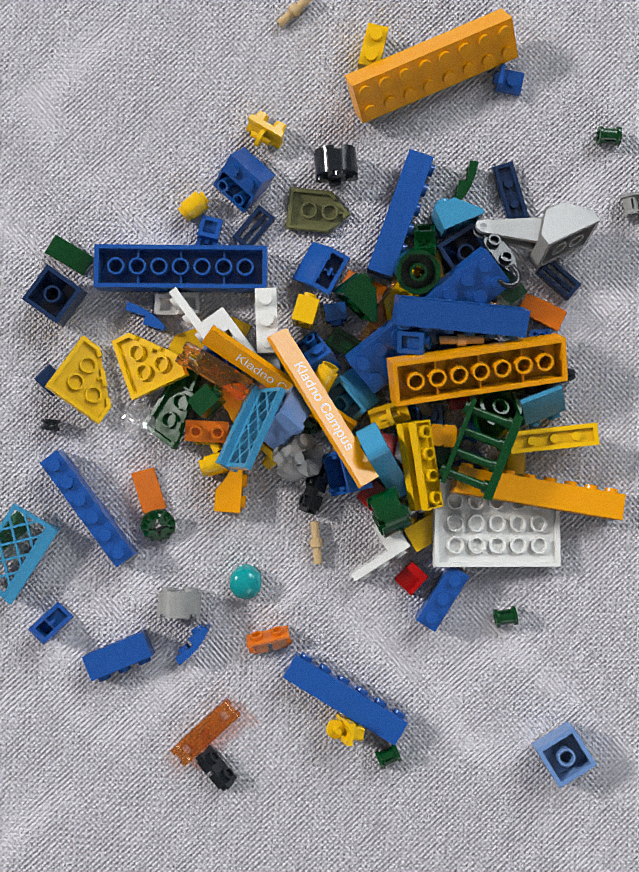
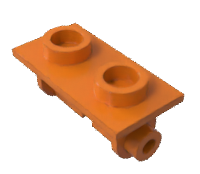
(206, 431)
(258, 641)

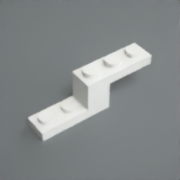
(219, 319)
(266, 324)
(395, 546)

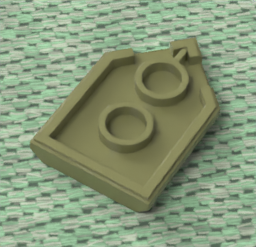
(314, 210)

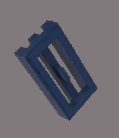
(266, 214)
(553, 285)

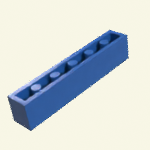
(400, 214)
(460, 316)
(88, 507)
(346, 698)

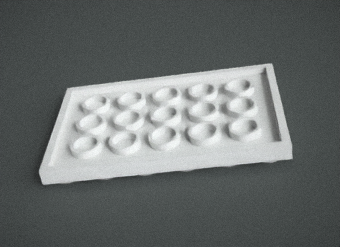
(493, 533)

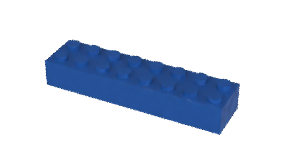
(180, 266)
(469, 281)

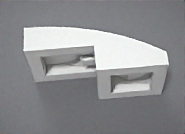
(164, 307)

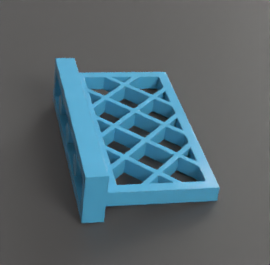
(250, 426)
(33, 557)

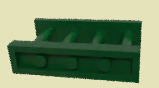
(494, 466)

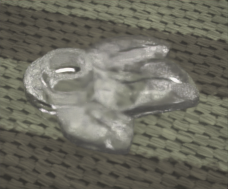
(137, 422)

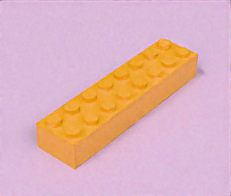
(432, 65)
(477, 369)

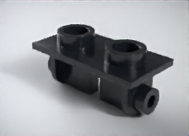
(309, 501)
(222, 775)

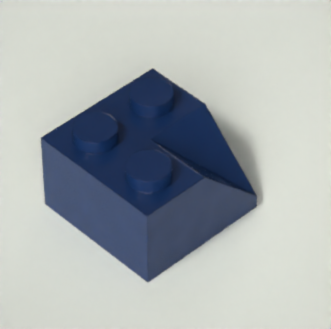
(459, 247)
(54, 295)

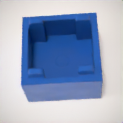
(338, 477)

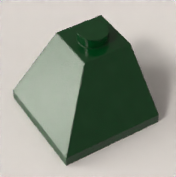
(359, 296)

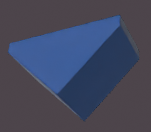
(50, 623)

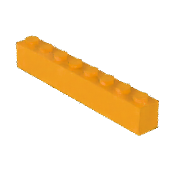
(545, 493)

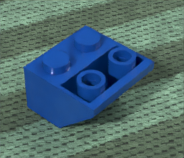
(243, 179)
(321, 269)
(316, 351)

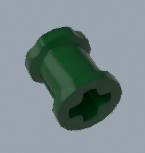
(609, 135)
(505, 617)
(388, 756)

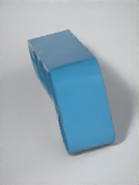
(382, 458)

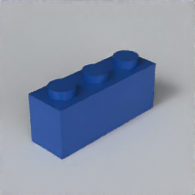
(441, 597)
(119, 656)

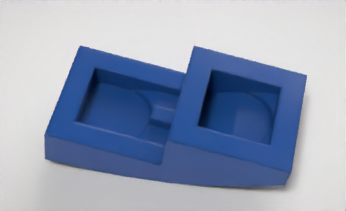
(209, 231)
(149, 319)

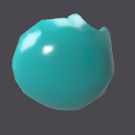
(245, 582)

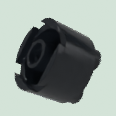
(335, 164)

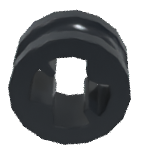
(50, 424)

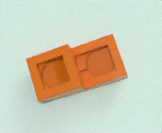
(544, 312)

